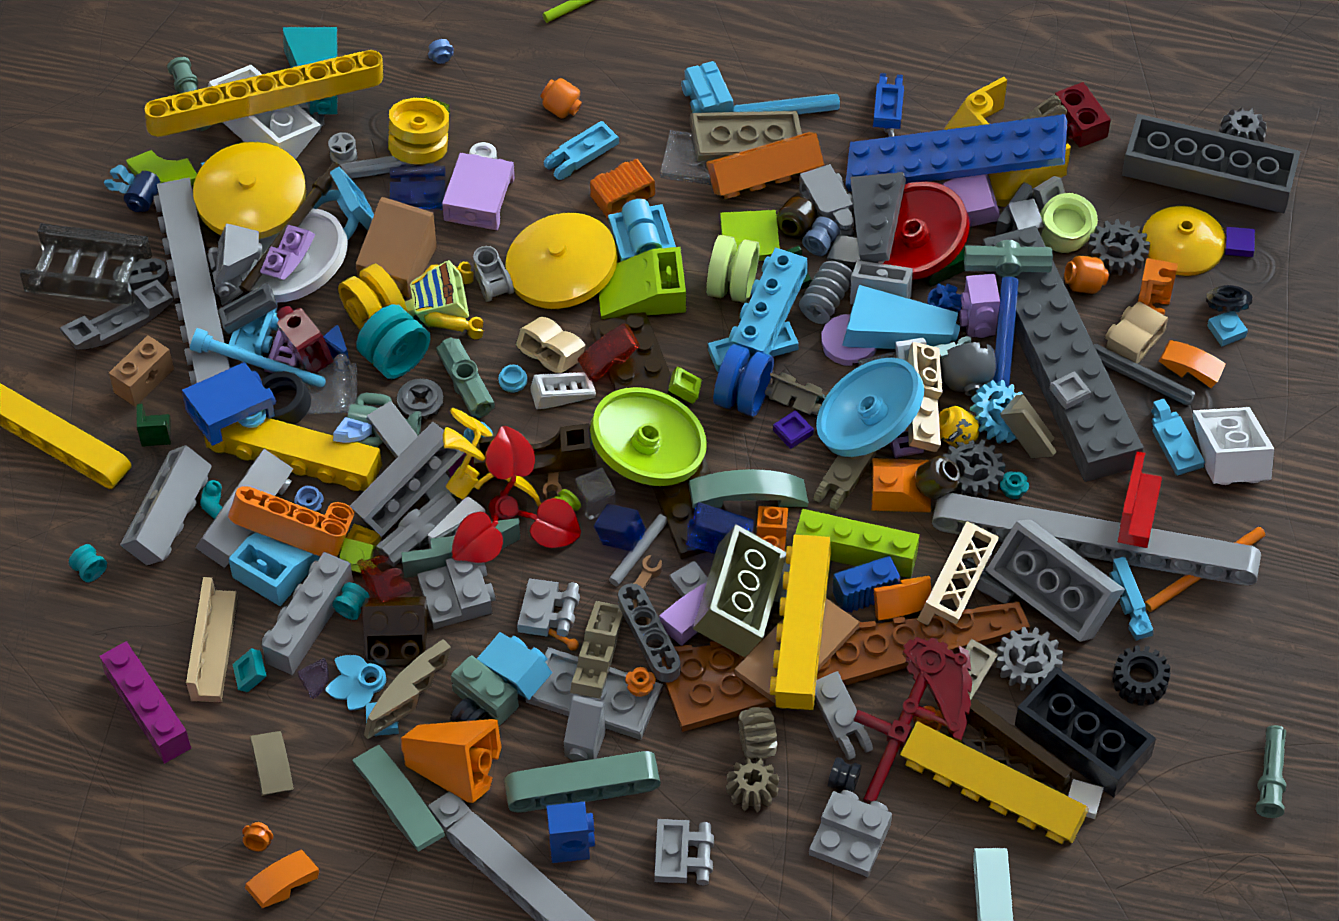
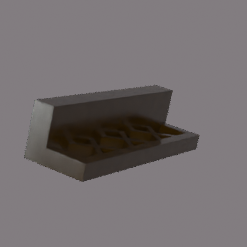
(1016, 744)

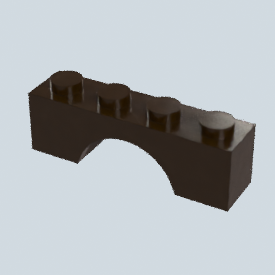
(566, 451)

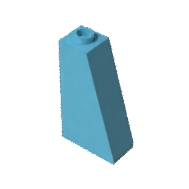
(885, 318)

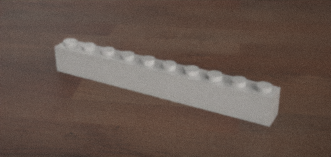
(192, 274)

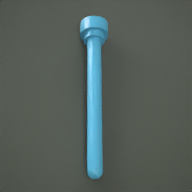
(203, 342)

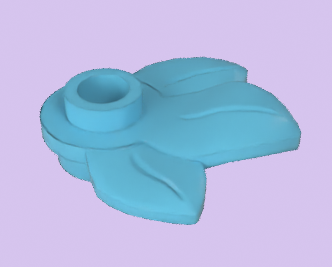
(352, 681)

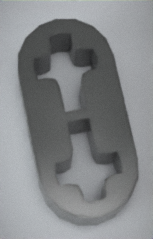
(142, 275)

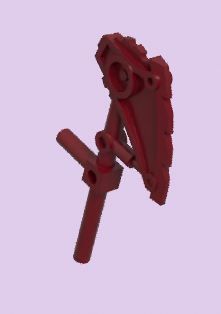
(949, 684)

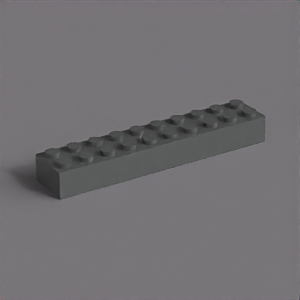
(1057, 345)

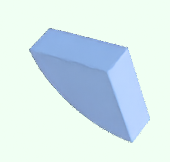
(352, 431)

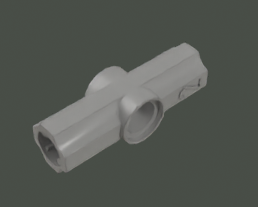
(415, 527)

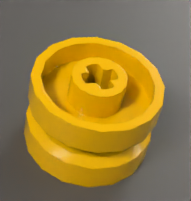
(418, 131)
(369, 294)

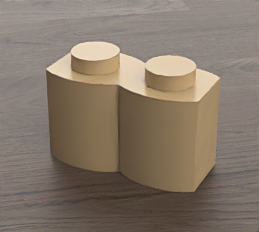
(1136, 332)
(550, 344)

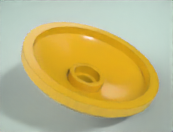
(1185, 238)

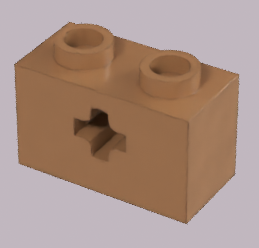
(141, 370)

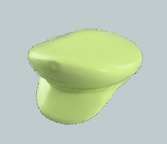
(1068, 222)

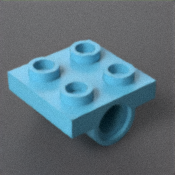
(640, 228)

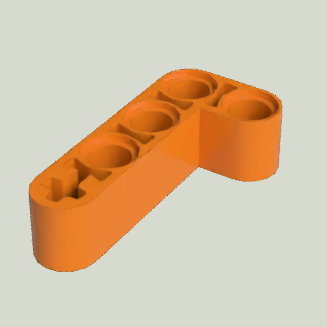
(292, 522)

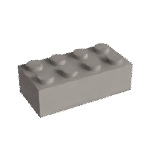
(1055, 580)

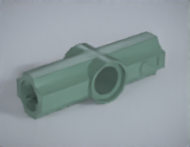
(1008, 258)
(470, 388)

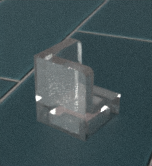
(594, 492)

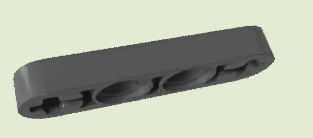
(652, 631)

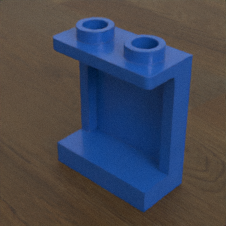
(226, 400)

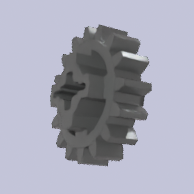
(1119, 246)
(977, 466)

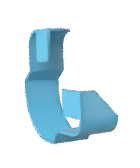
(119, 186)

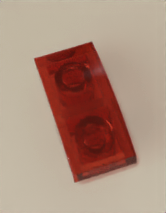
(610, 349)

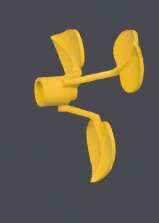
(466, 476)

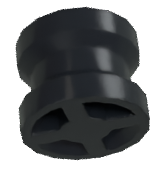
(467, 711)
(844, 775)

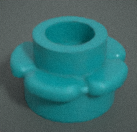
(1011, 490)

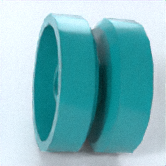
(393, 341)

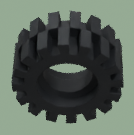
(1138, 690)

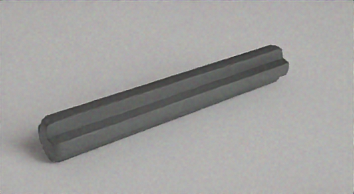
(1145, 376)

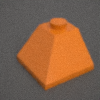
(896, 487)

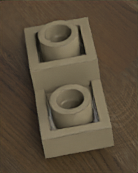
(271, 763)

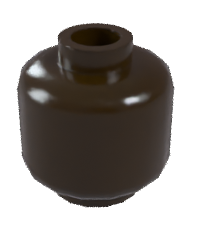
(796, 216)
(937, 477)

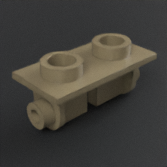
(786, 387)

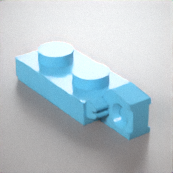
(1175, 439)
(1131, 599)

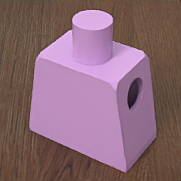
(977, 198)

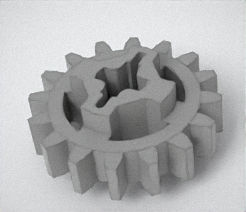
(1022, 649)

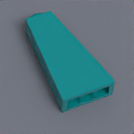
(308, 46)

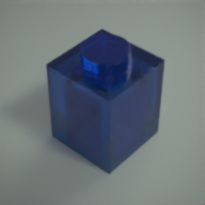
(620, 527)

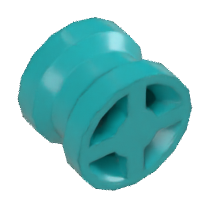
(87, 563)
(350, 601)

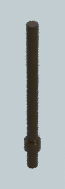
(320, 188)

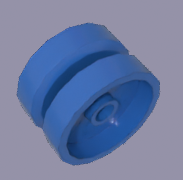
(743, 380)

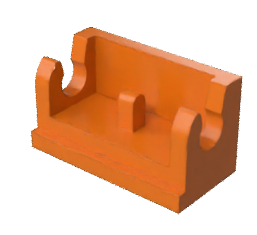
(1157, 283)

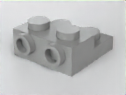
(456, 592)
(851, 832)

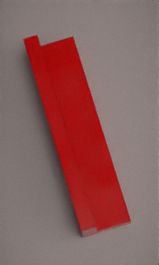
(1139, 505)

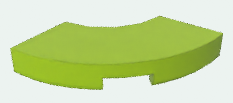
(165, 169)

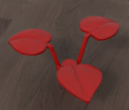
(555, 520)

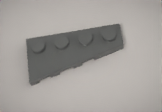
(876, 213)

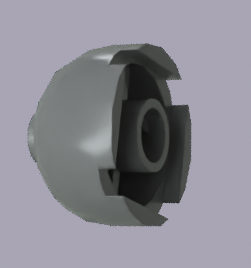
(968, 367)

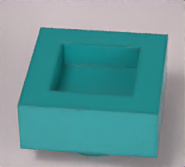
(249, 670)

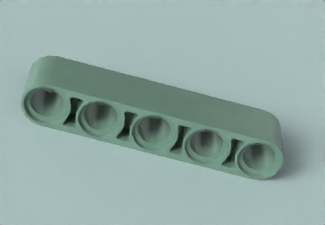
(582, 781)

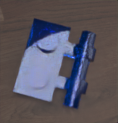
(419, 194)

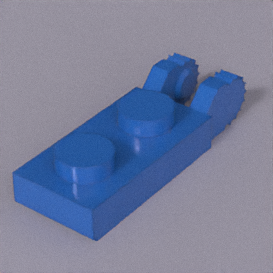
(888, 103)

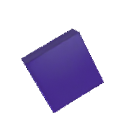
(1240, 241)
(793, 429)

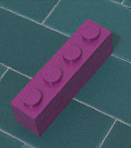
(145, 702)

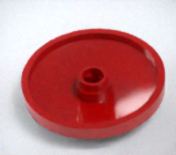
(929, 229)

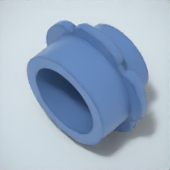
(440, 51)
(309, 493)

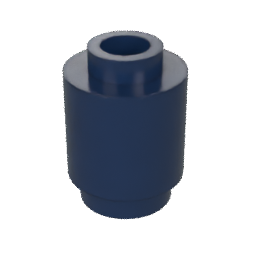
(142, 191)

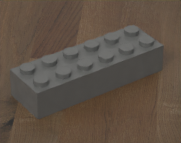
(1210, 163)

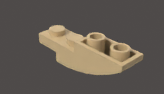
(925, 428)

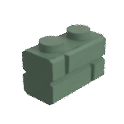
(485, 688)

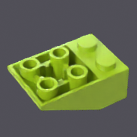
(646, 283)

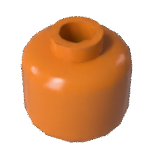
(561, 98)
(1085, 274)

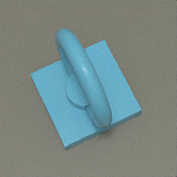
(350, 200)

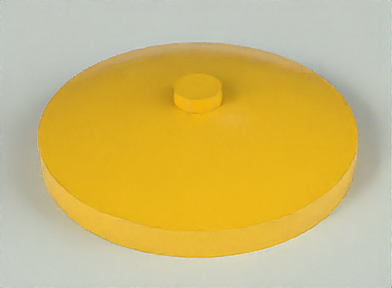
(249, 188)
(562, 260)

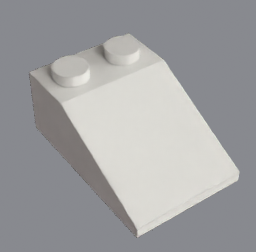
(1233, 445)

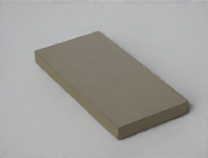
(733, 132)

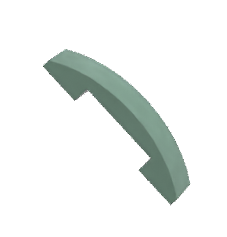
(748, 485)

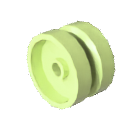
(732, 268)

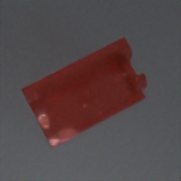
(384, 584)

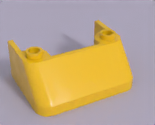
(972, 113)

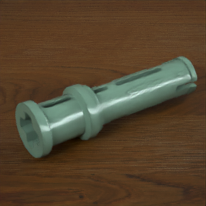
(183, 77)
(1271, 783)

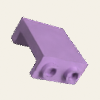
(477, 191)

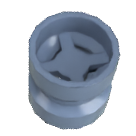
(819, 238)

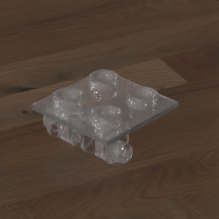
(339, 389)

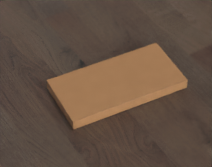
(758, 665)

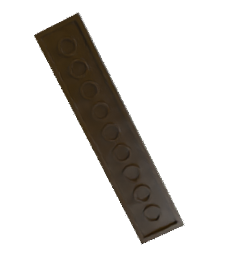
(649, 370)

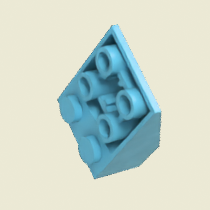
(270, 566)

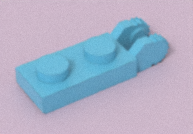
(581, 150)

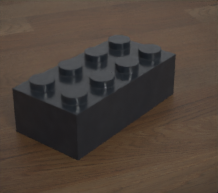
(1085, 731)

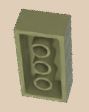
(740, 591)

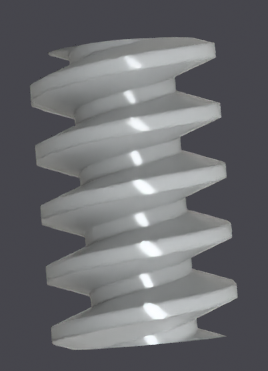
(825, 291)

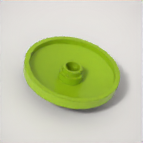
(648, 436)

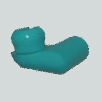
(211, 498)

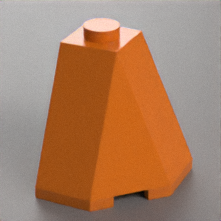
(454, 755)

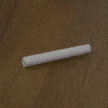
(632, 557)

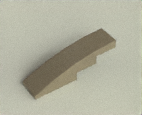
(597, 650)
(404, 691)

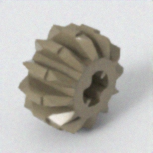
(757, 733)
(741, 782)

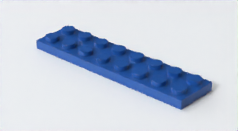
(963, 151)

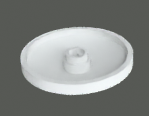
(317, 265)

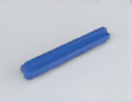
(1005, 329)

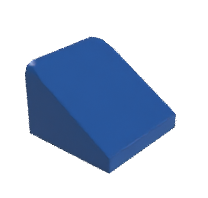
(335, 342)

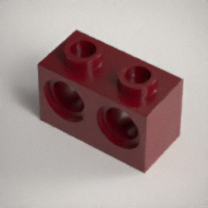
(1085, 116)

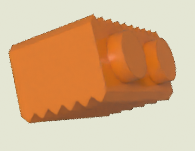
(620, 186)

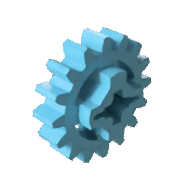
(989, 411)

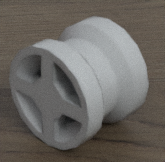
(342, 142)

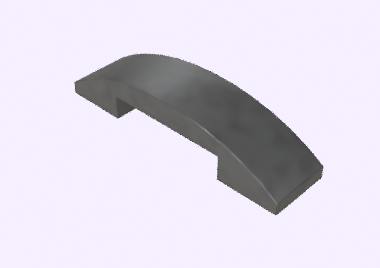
(120, 321)

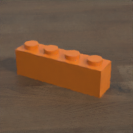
(764, 164)

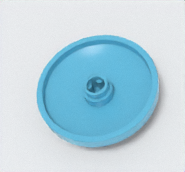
(870, 407)

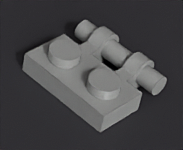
(539, 605)
(672, 851)

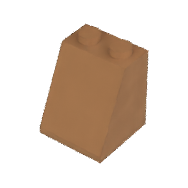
(399, 241)

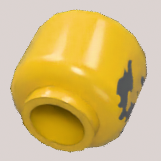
(957, 426)

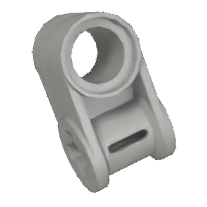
(491, 277)

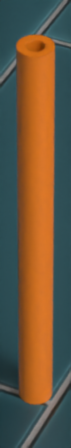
(1188, 580)

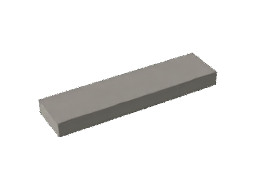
(397, 436)

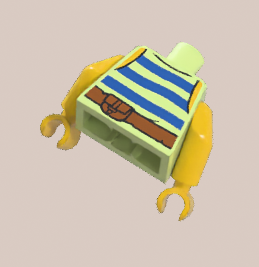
(441, 298)

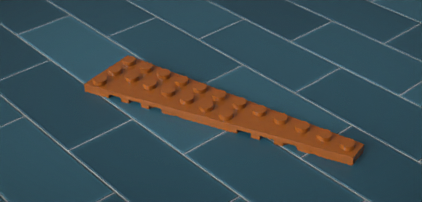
(713, 693)

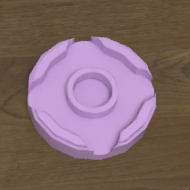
(832, 341)

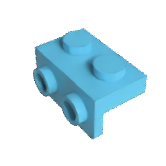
(256, 335)

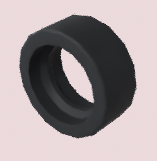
(299, 406)

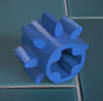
(945, 297)

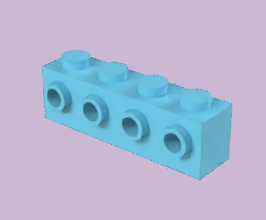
(770, 302)

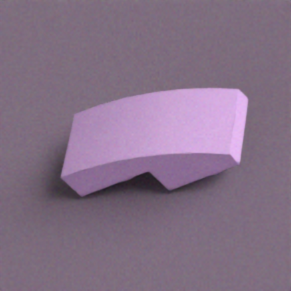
(283, 260)

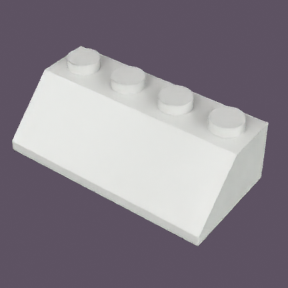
(284, 127)

